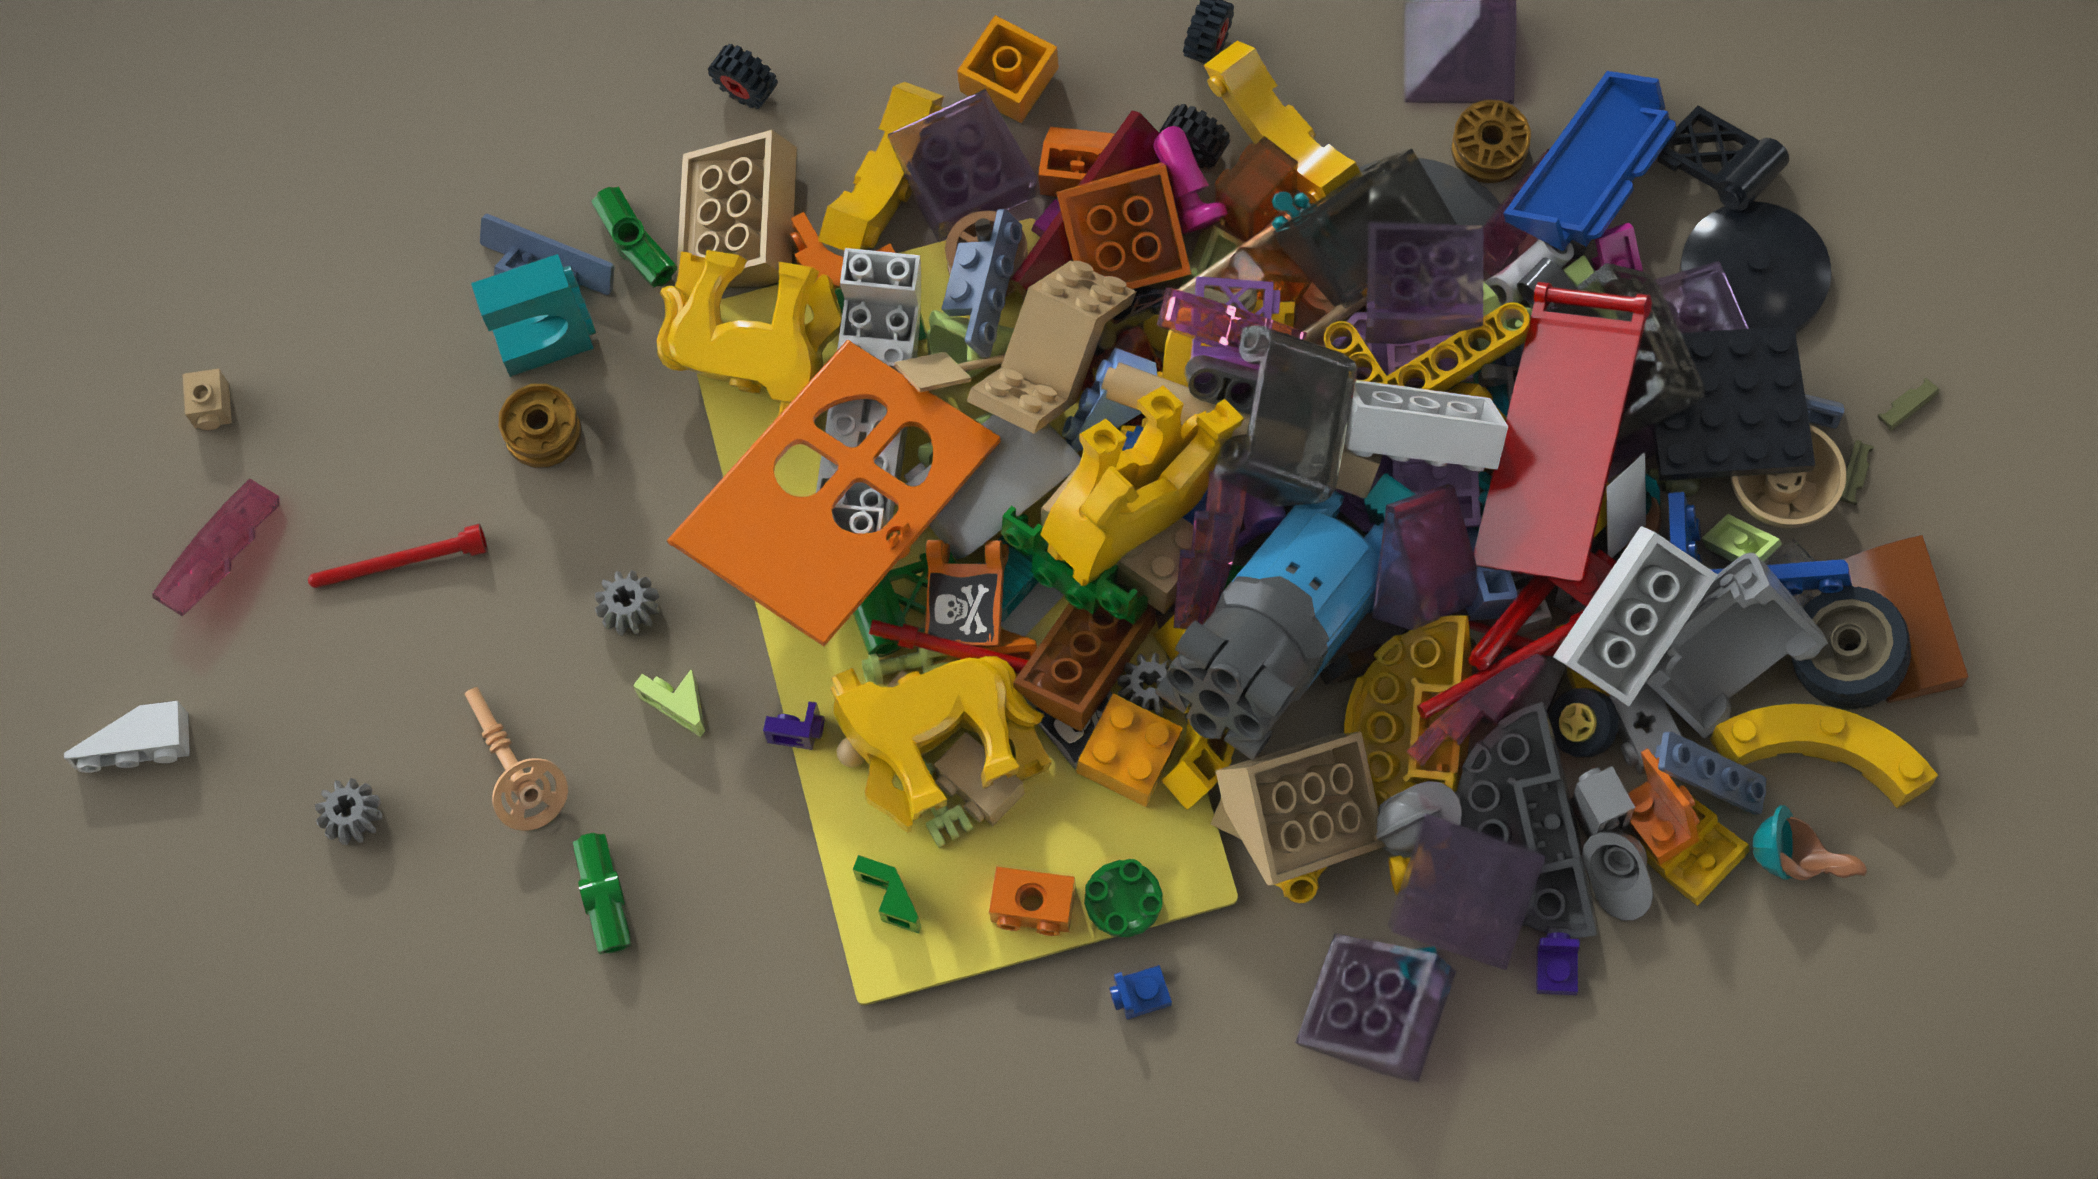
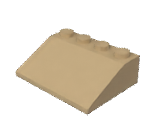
(740, 203)
(1303, 806)

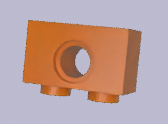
(1015, 885)

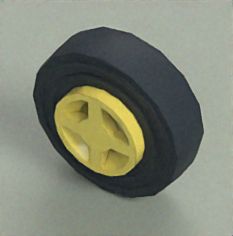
(1569, 722)

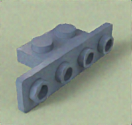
(525, 247)
(981, 281)
(1711, 772)

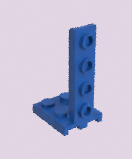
(1823, 575)

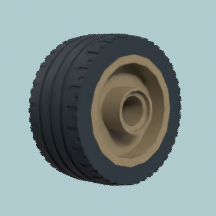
(1873, 669)

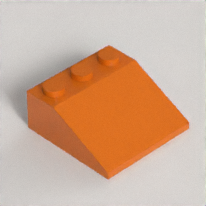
(1126, 226)

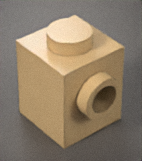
(207, 399)

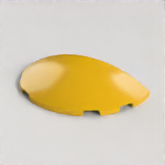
(1386, 700)

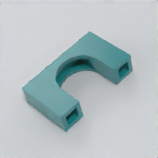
(535, 314)

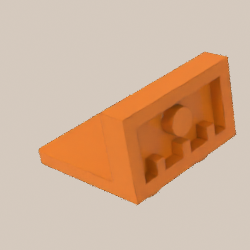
(1663, 813)

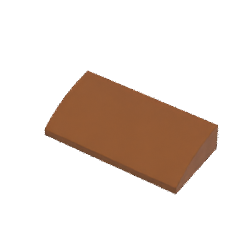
(1907, 579)
(1081, 662)

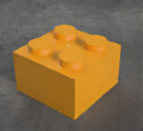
(1010, 67)
(1129, 750)

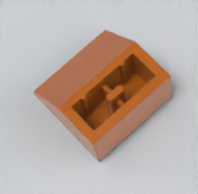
(1068, 157)

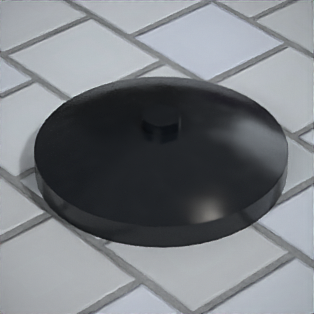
(1769, 259)

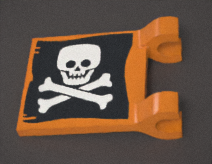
(965, 598)

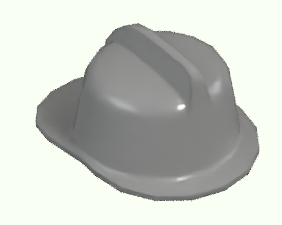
(1404, 813)
(1618, 874)

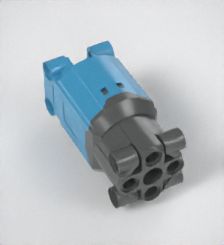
(1275, 626)

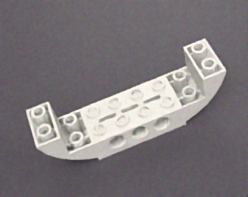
(883, 320)

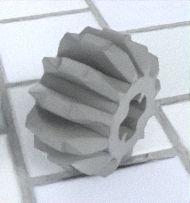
(612, 607)
(1146, 673)
(362, 811)

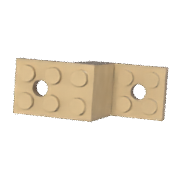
(1052, 346)

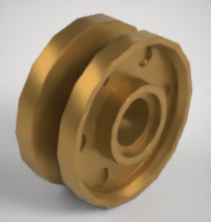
(1496, 121)
(545, 445)

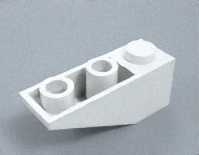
(141, 735)

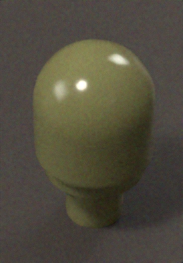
(1688, 486)

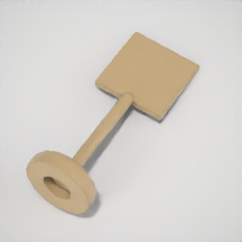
(941, 370)

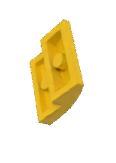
(1705, 863)

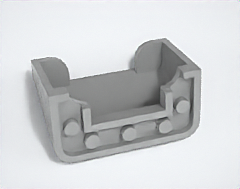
(1013, 474)
(1730, 640)

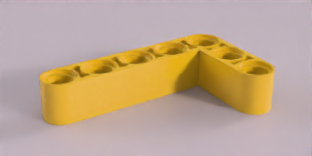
(1454, 347)

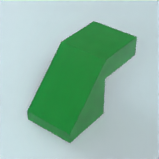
(896, 904)

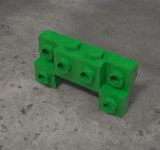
(1060, 574)

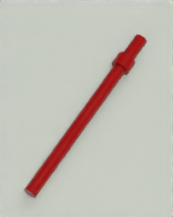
(909, 636)
(1462, 688)

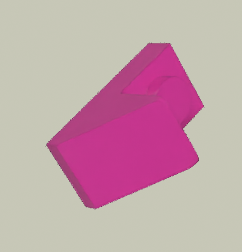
(1618, 247)

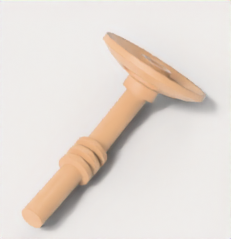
(521, 783)

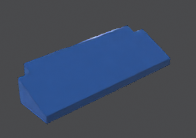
(1594, 162)

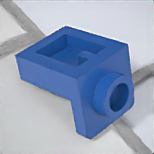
(1140, 992)

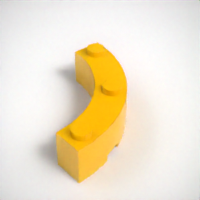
(1247, 90)
(880, 183)
(1831, 736)
(1200, 757)

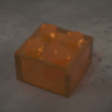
(1251, 186)

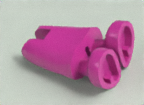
(1186, 181)

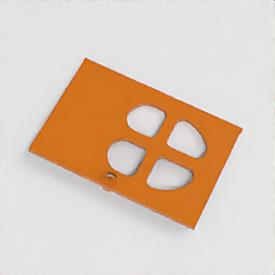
(788, 546)

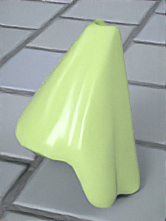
(948, 336)

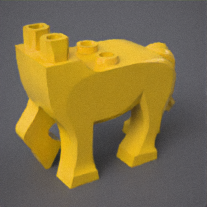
(747, 352)
(1138, 492)
(922, 713)

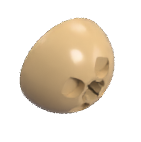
(1807, 494)

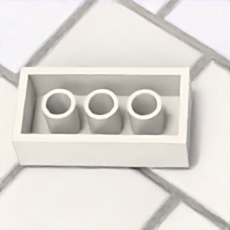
(1425, 426)
(1635, 615)

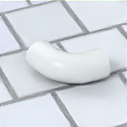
(1506, 280)

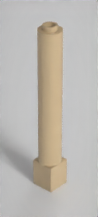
(1129, 384)

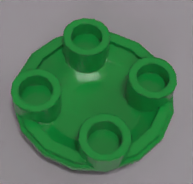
(1123, 898)

